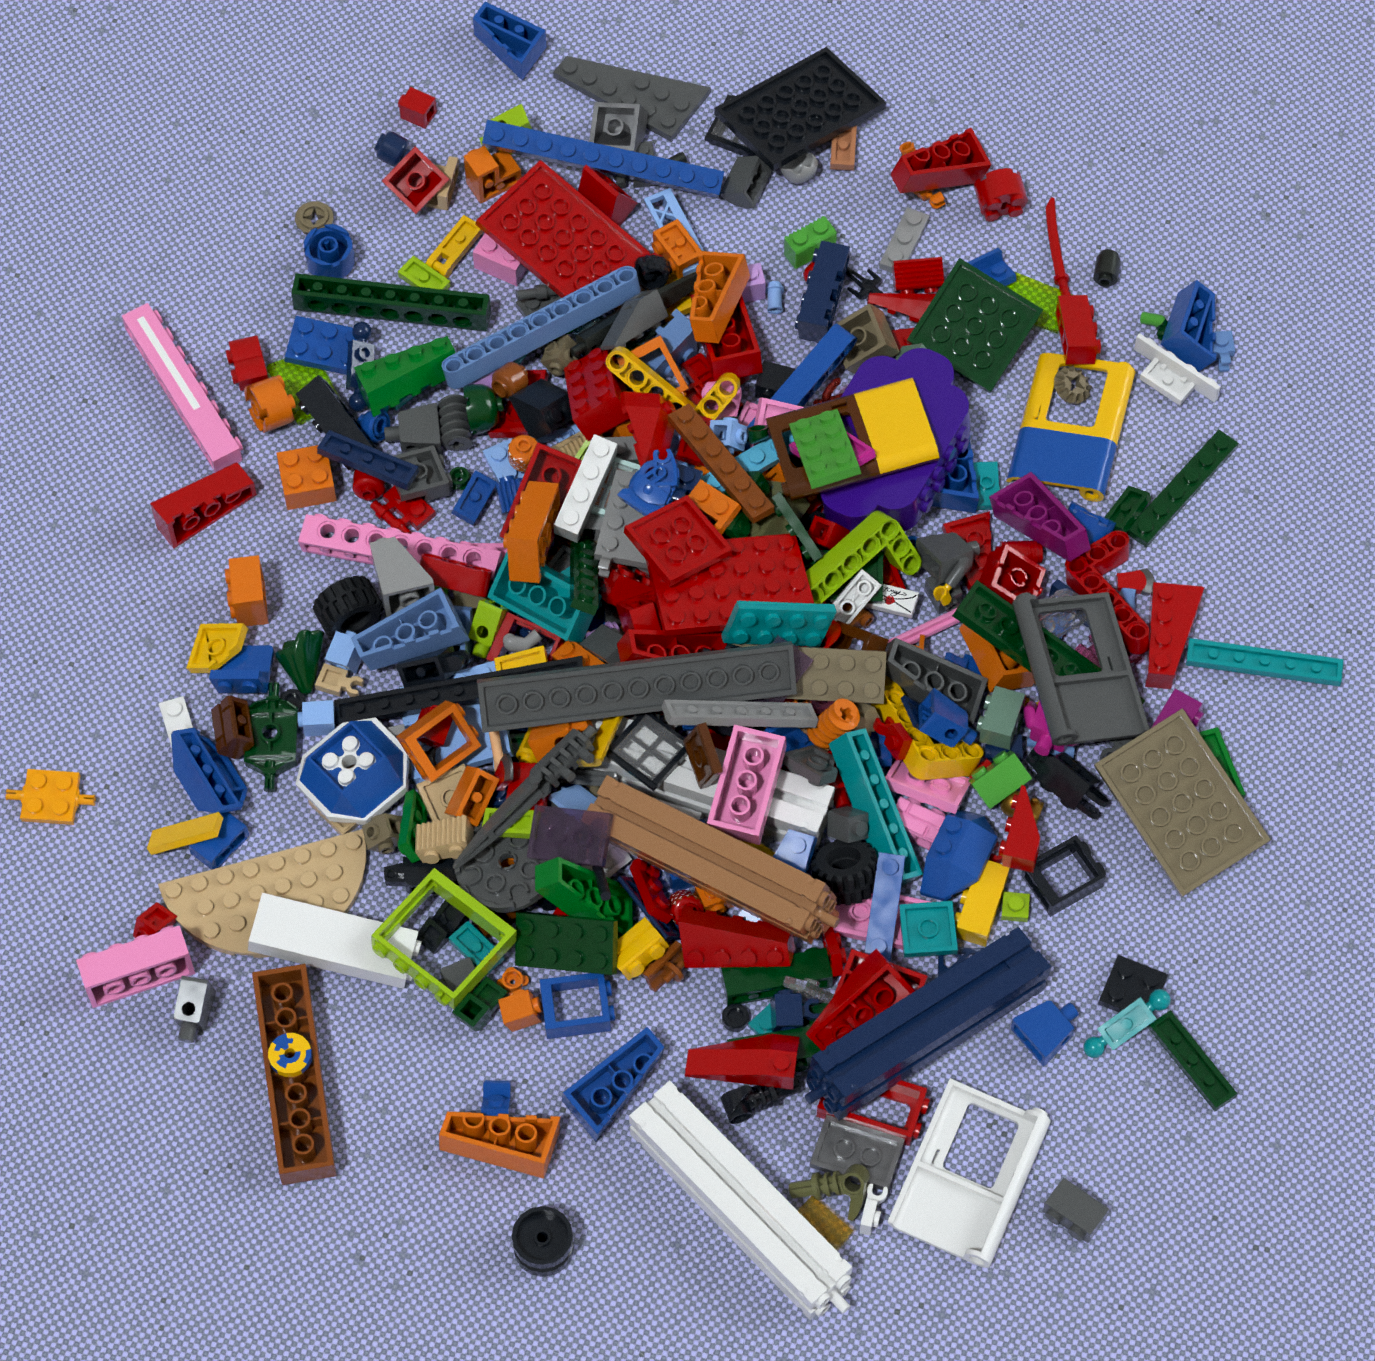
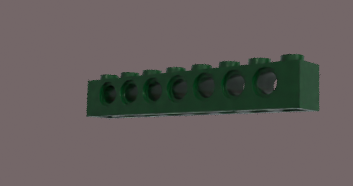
(391, 302)

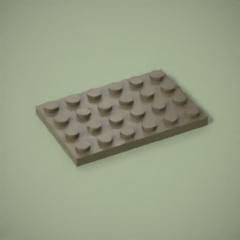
(1182, 802)

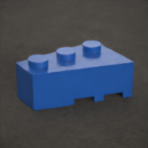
(1190, 326)

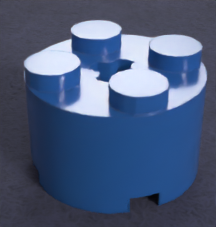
(329, 251)

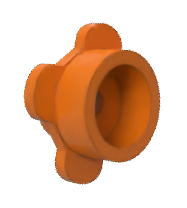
(512, 974)

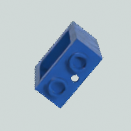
(576, 1026)

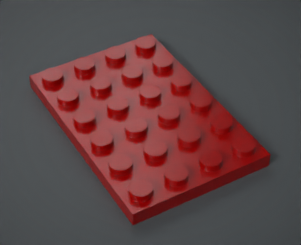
(557, 232)
(758, 570)

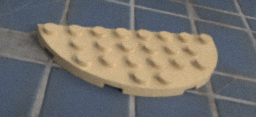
(223, 902)

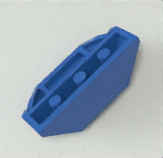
(205, 774)
(957, 855)

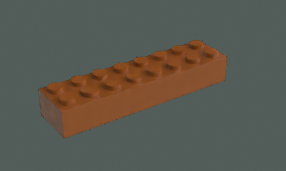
(296, 1102)

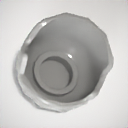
(800, 169)

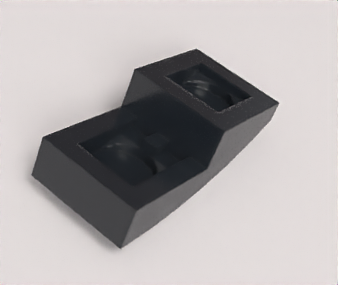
(440, 927)

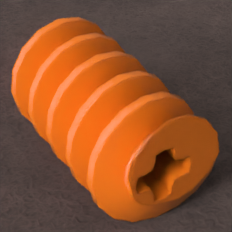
(834, 722)

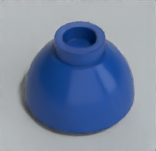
(374, 426)

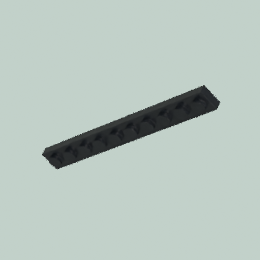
(414, 698)

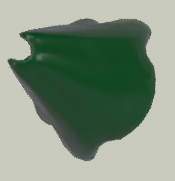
(301, 658)

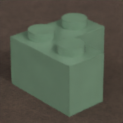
(1001, 718)

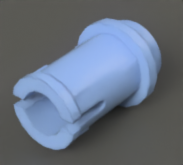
(774, 292)

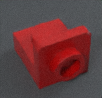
(153, 920)

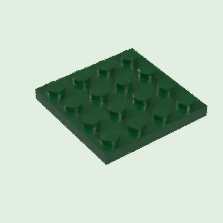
(976, 324)

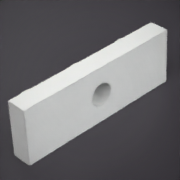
(856, 593)

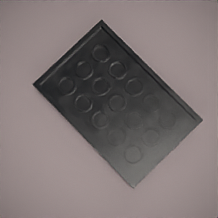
(799, 108)

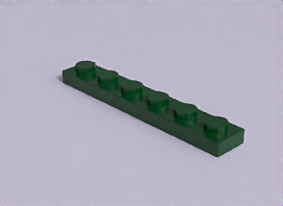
(1182, 488)
(583, 576)

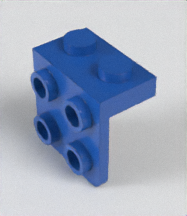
(246, 671)

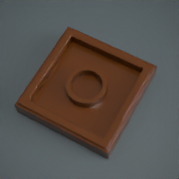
(703, 755)

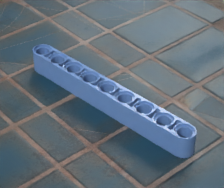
(540, 327)

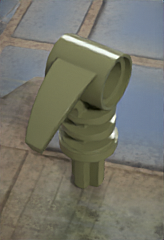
(835, 1183)

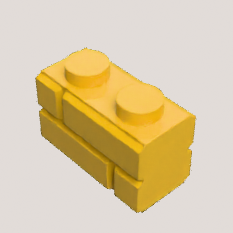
(639, 948)

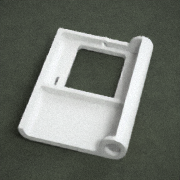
(952, 1209)

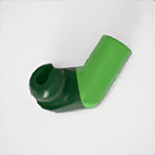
(1156, 320)

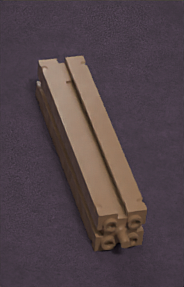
(716, 862)

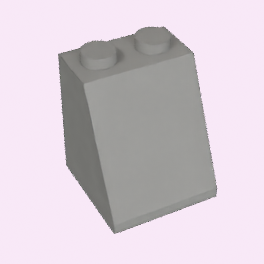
(398, 575)

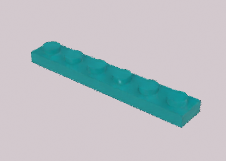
(1264, 662)

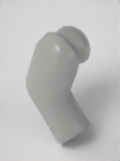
(517, 644)

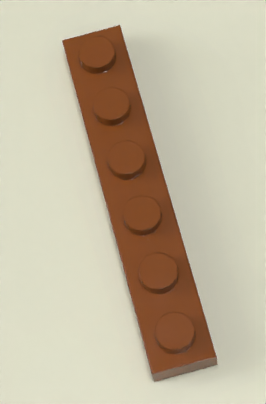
(721, 463)

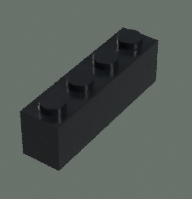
(330, 412)

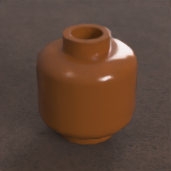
(509, 379)

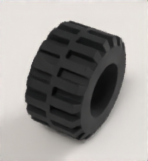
(348, 606)
(846, 869)

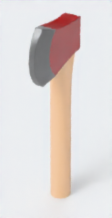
(502, 763)

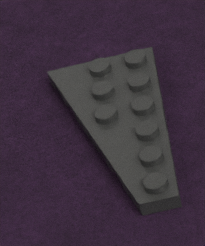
(666, 100)

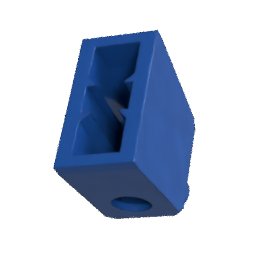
(944, 720)
(1045, 1029)

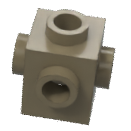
(558, 355)
(382, 833)

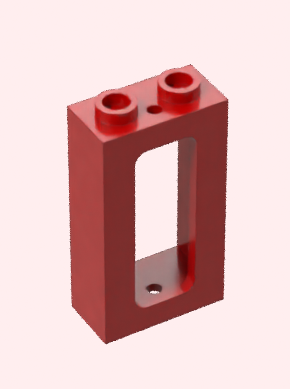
(902, 1092)

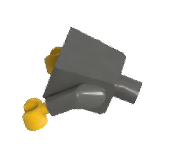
(946, 560)

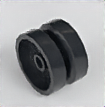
(542, 1225)

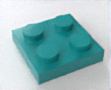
(928, 929)

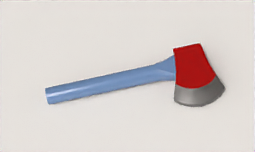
(1134, 582)

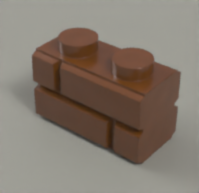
(232, 727)

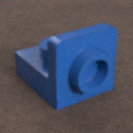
(496, 1097)

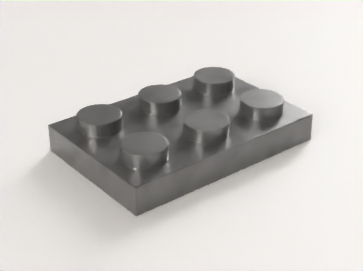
(849, 1143)

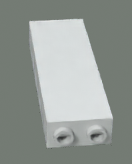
(327, 940)

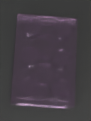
(570, 834)

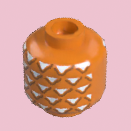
(520, 451)

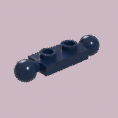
(358, 353)

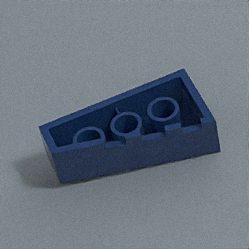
(823, 291)

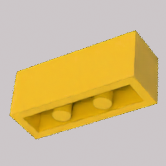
(981, 904)

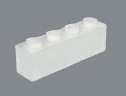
(585, 488)

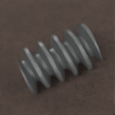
(454, 423)

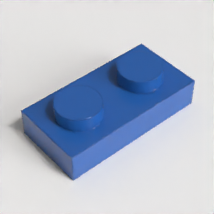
(474, 497)

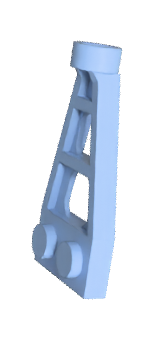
(498, 454)

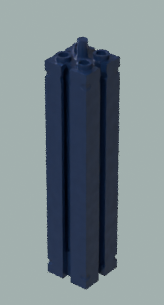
(926, 1024)

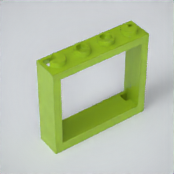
(466, 904)

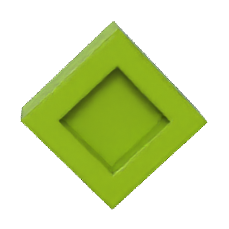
(1015, 906)

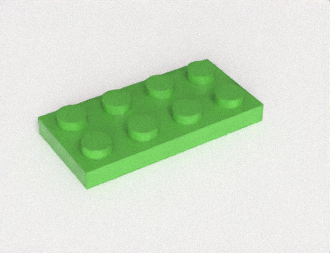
(824, 448)

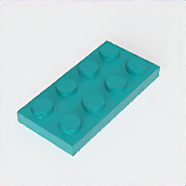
(762, 621)

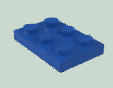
(319, 345)

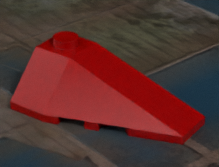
(648, 423)
(865, 994)
(754, 1061)

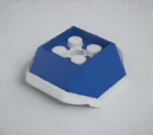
(366, 788)

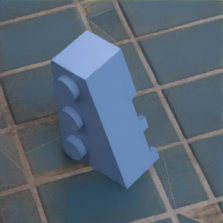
(680, 342)

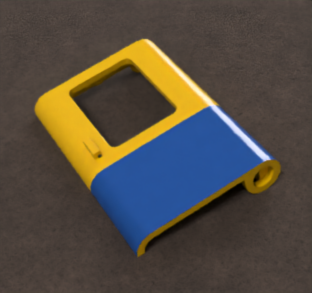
(1068, 452)

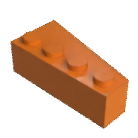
(717, 291)
(531, 531)
(502, 1140)

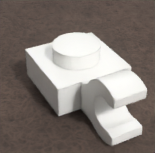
(870, 1214)

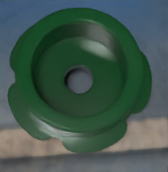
(460, 473)

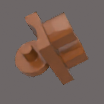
(665, 968)

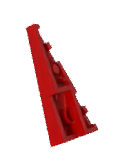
(905, 303)

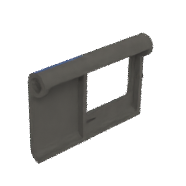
(1085, 704)

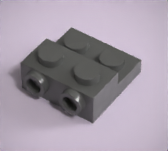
(431, 480)

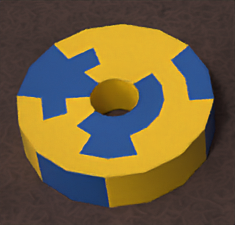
(290, 1066)

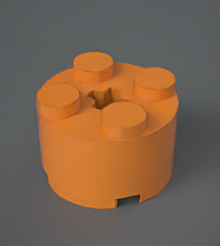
(270, 403)

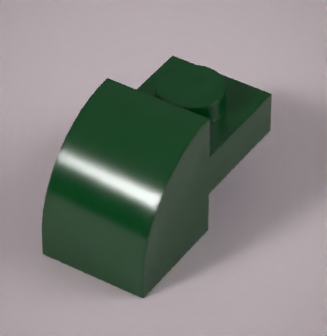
(478, 1007)

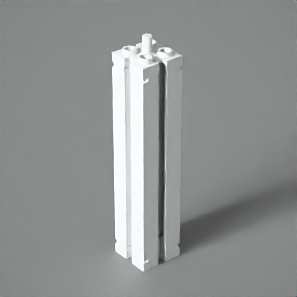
(794, 804)
(742, 1202)

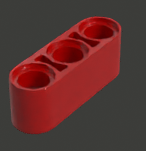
(457, 575)

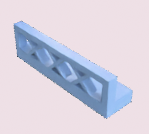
(672, 211)

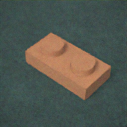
(844, 150)

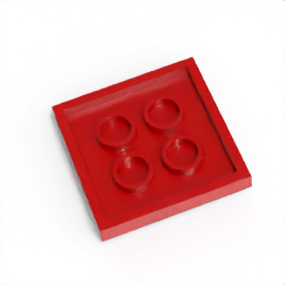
(678, 540)

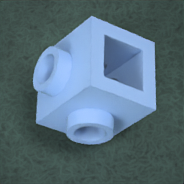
(730, 433)

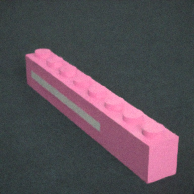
(182, 388)

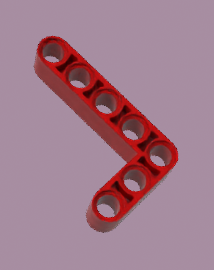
(1086, 577)

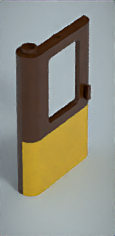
(883, 417)

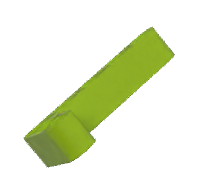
(859, 547)

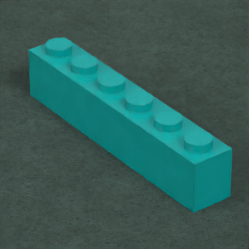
(871, 794)

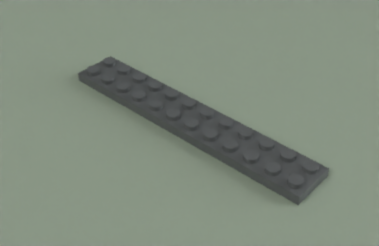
(635, 686)

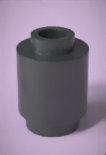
(1107, 268)

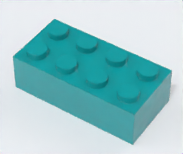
(542, 602)

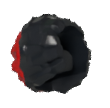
(652, 271)

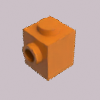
(520, 1010)

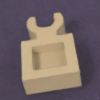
(335, 680)

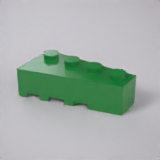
(402, 373)
(577, 894)

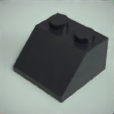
(542, 407)

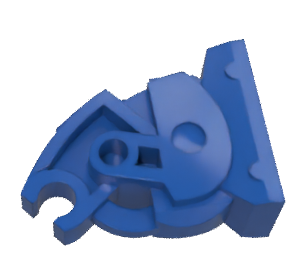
(655, 488)

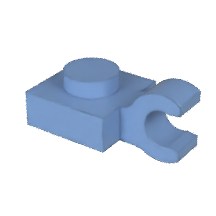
(1224, 349)

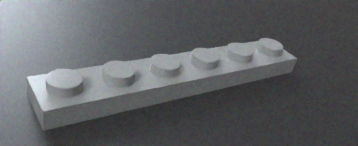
(739, 713)

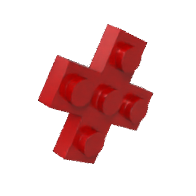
(699, 374)

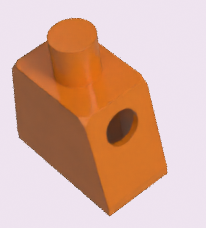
(545, 737)

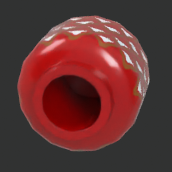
(682, 898)

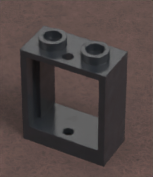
(1043, 890)

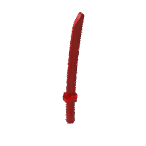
(1060, 278)

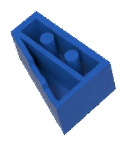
(509, 38)

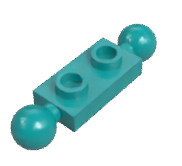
(1127, 1023)

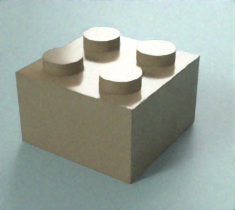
(872, 335)

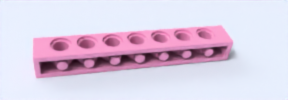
(337, 546)

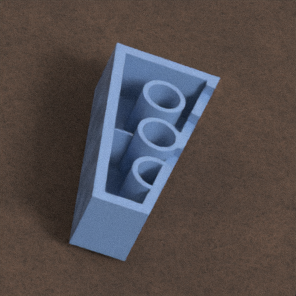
(411, 632)

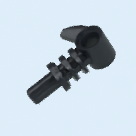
(742, 1100)

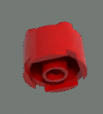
(1001, 194)

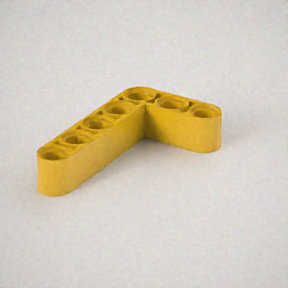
(653, 379)
(924, 758)

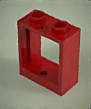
(510, 625)

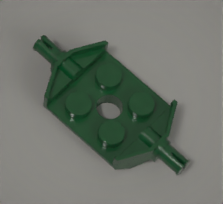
(277, 754)

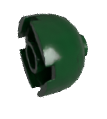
(482, 408)

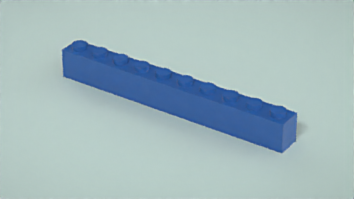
(602, 158)

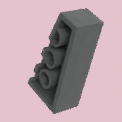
(922, 671)

